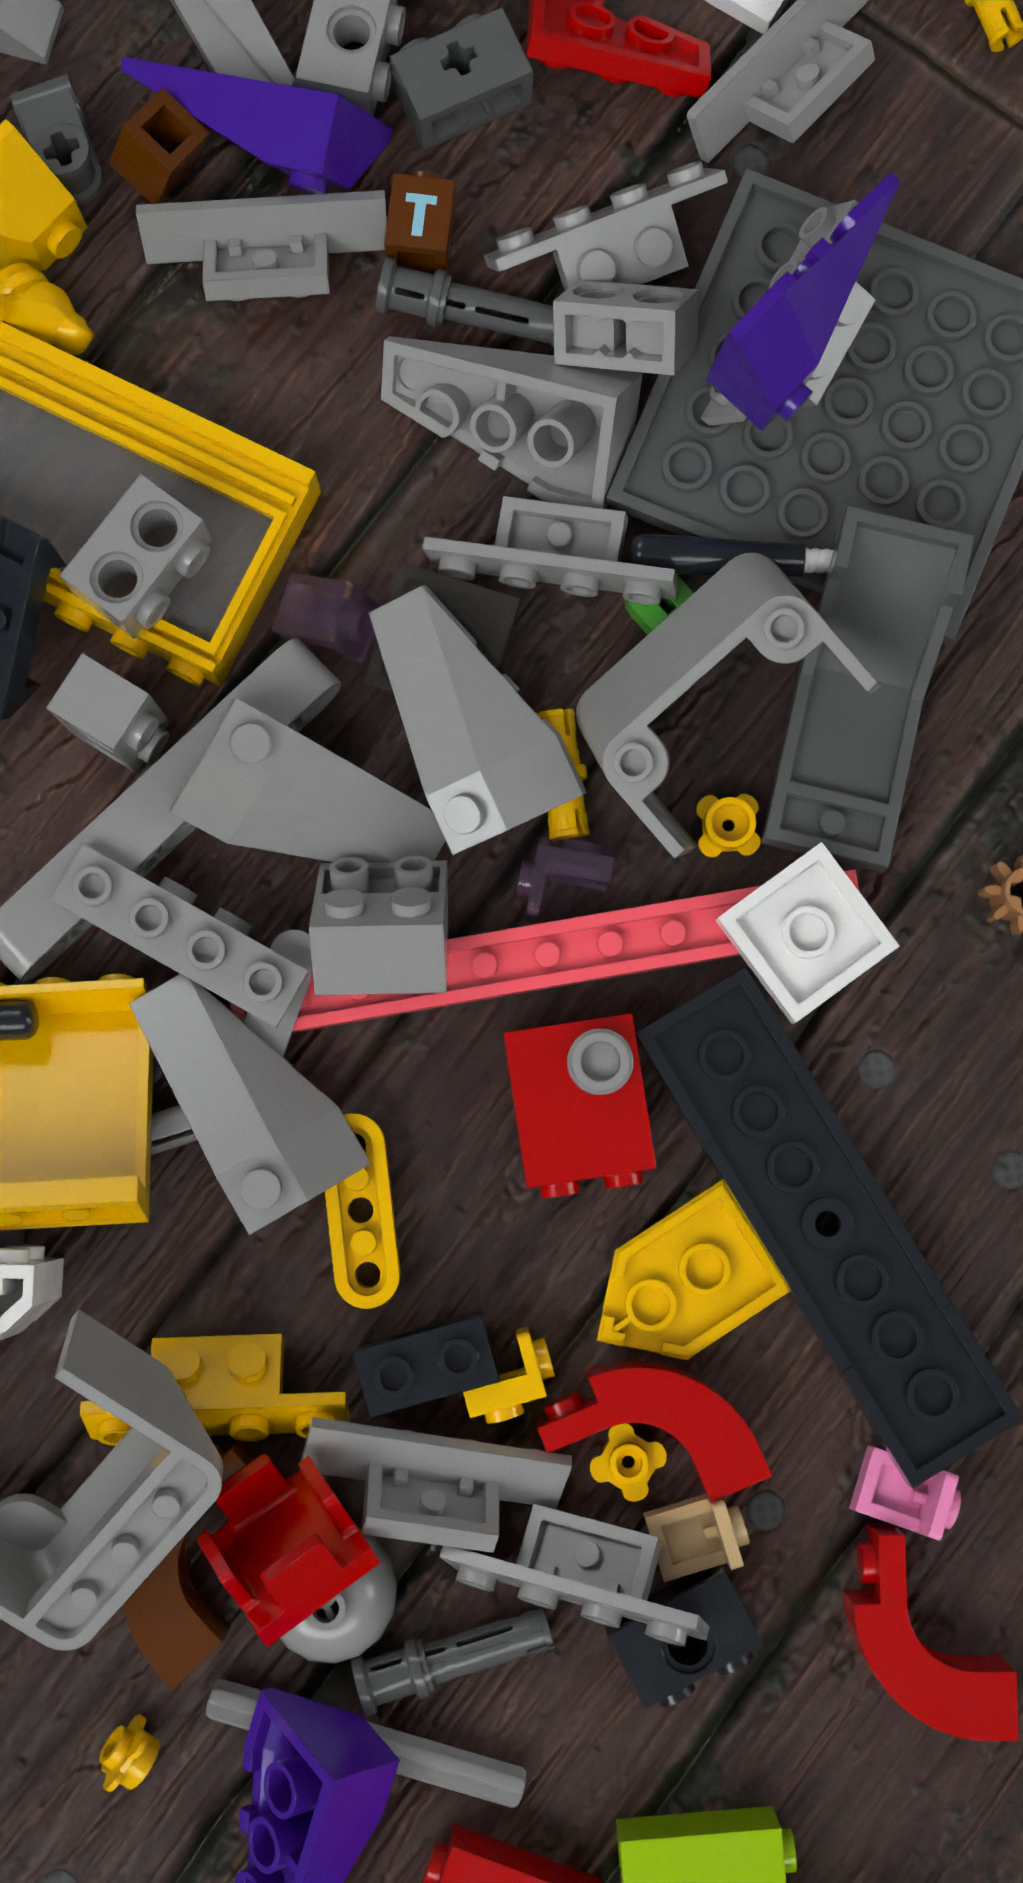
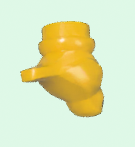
(41, 309)

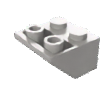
(380, 927)

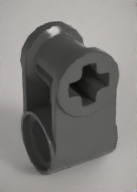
(59, 135)

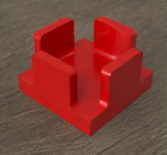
(284, 1545)

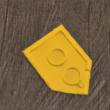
(688, 1279)

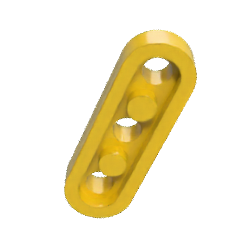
(364, 1241)

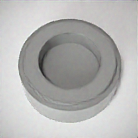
(600, 1062)

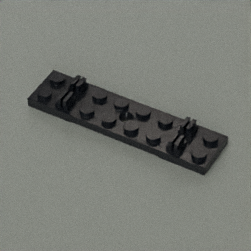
(868, 1282)

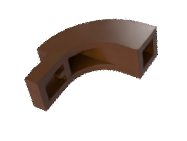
(169, 1613)

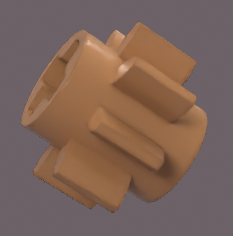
(1001, 901)

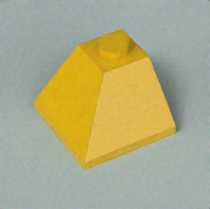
(36, 209)

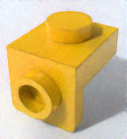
(505, 1398)

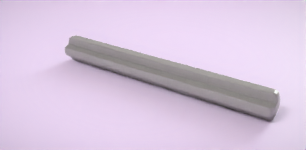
(418, 1756)

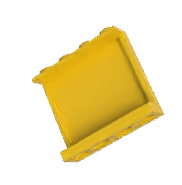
(76, 1107)

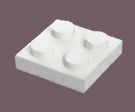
(807, 933)

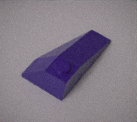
(295, 129)
(788, 329)
(314, 1789)

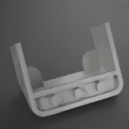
(740, 601)
(81, 1562)

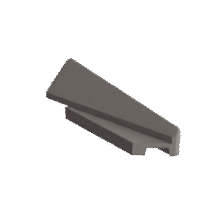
(234, 39)

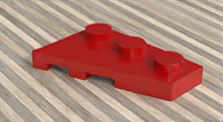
(619, 51)

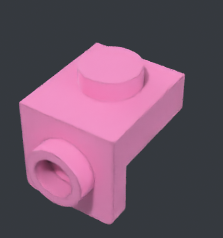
(886, 1496)

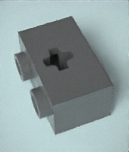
(461, 78)

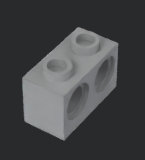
(625, 327)
(122, 549)
(110, 714)

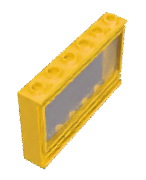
(80, 442)

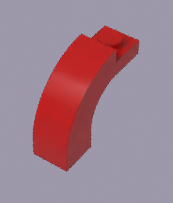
(669, 1399)
(951, 1693)

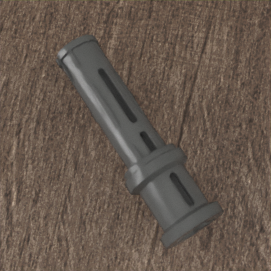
(436, 306)
(422, 1666)

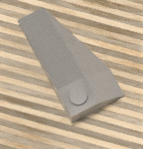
(520, 411)
(471, 734)
(293, 797)
(252, 1112)

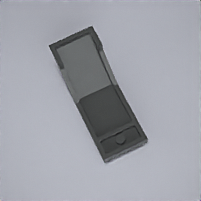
(849, 748)

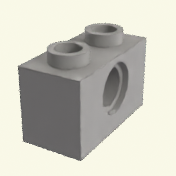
(354, 74)

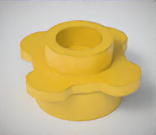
(740, 812)
(630, 1480)
(128, 1755)

